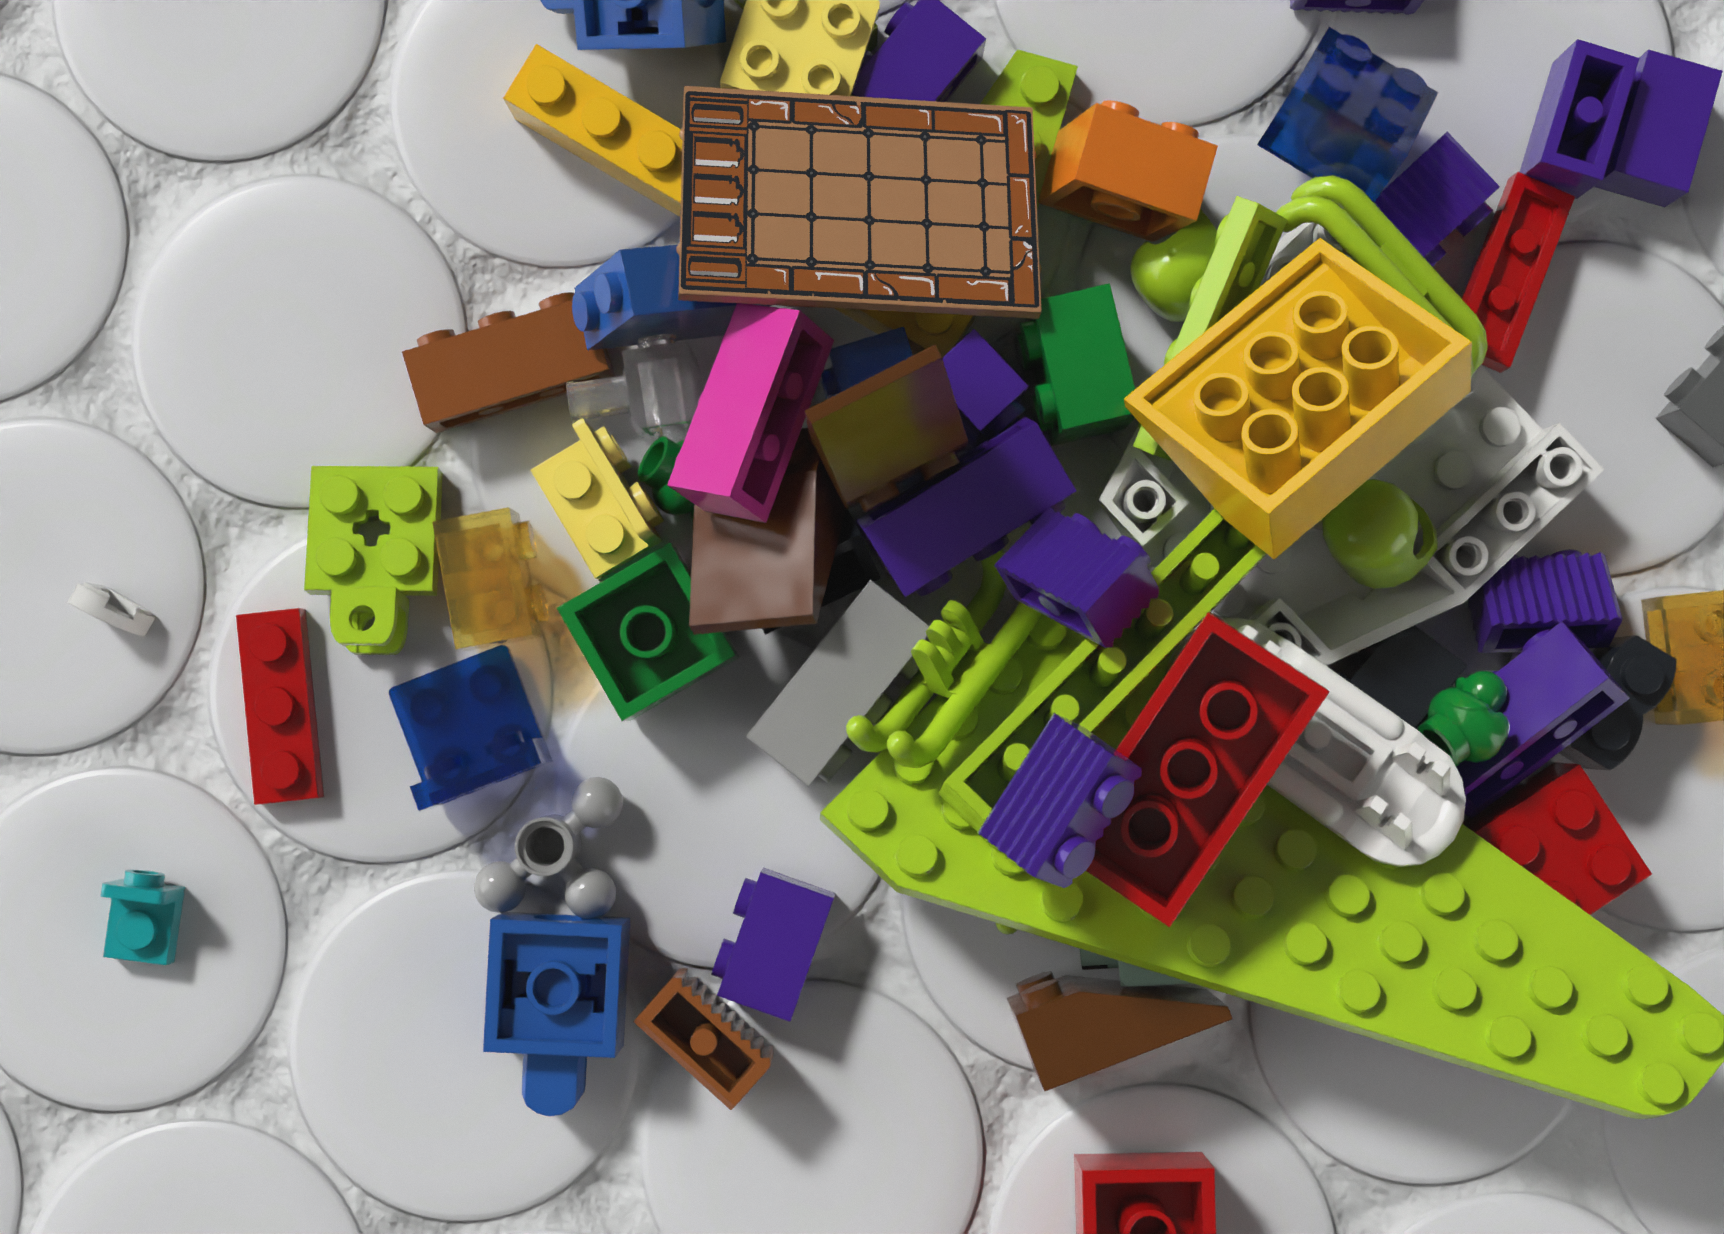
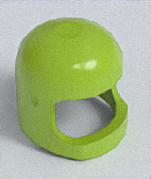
(1170, 269)
(1375, 535)

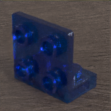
(468, 727)

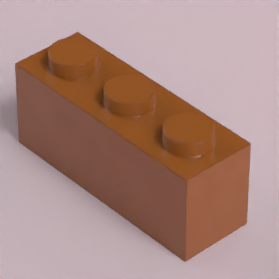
(501, 364)

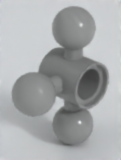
(588, 890)

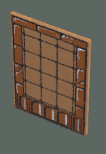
(858, 203)

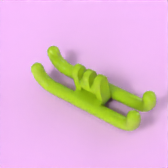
(1383, 251)
(952, 666)

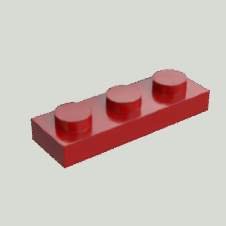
(1515, 263)
(279, 706)

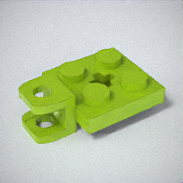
(377, 578)

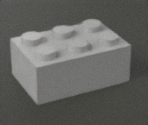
(839, 681)

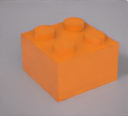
(1128, 171)

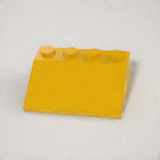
(1302, 394)

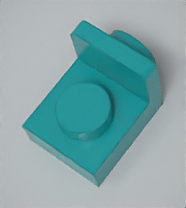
(143, 917)

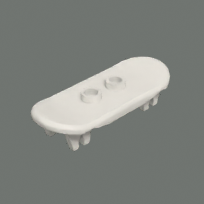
(1364, 767)

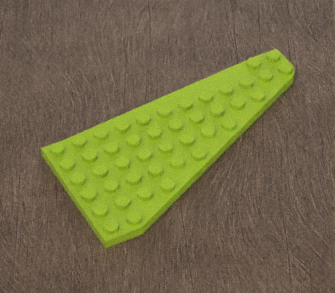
(1429, 957)

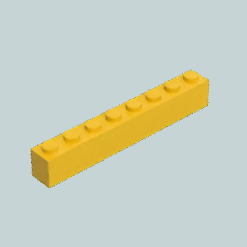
(648, 158)

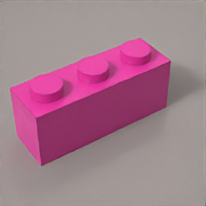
(751, 411)

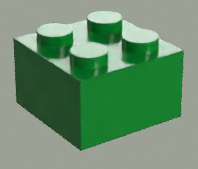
(1077, 365)
(640, 634)

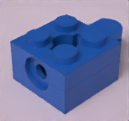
(643, 23)
(556, 999)

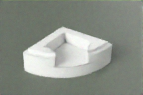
(111, 608)

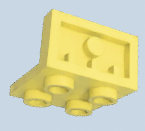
(800, 46)
(595, 502)

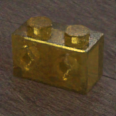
(490, 578)
(1693, 633)

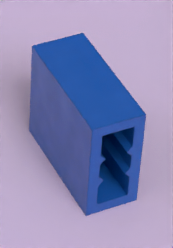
(638, 298)

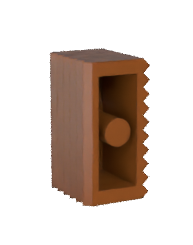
(705, 1038)

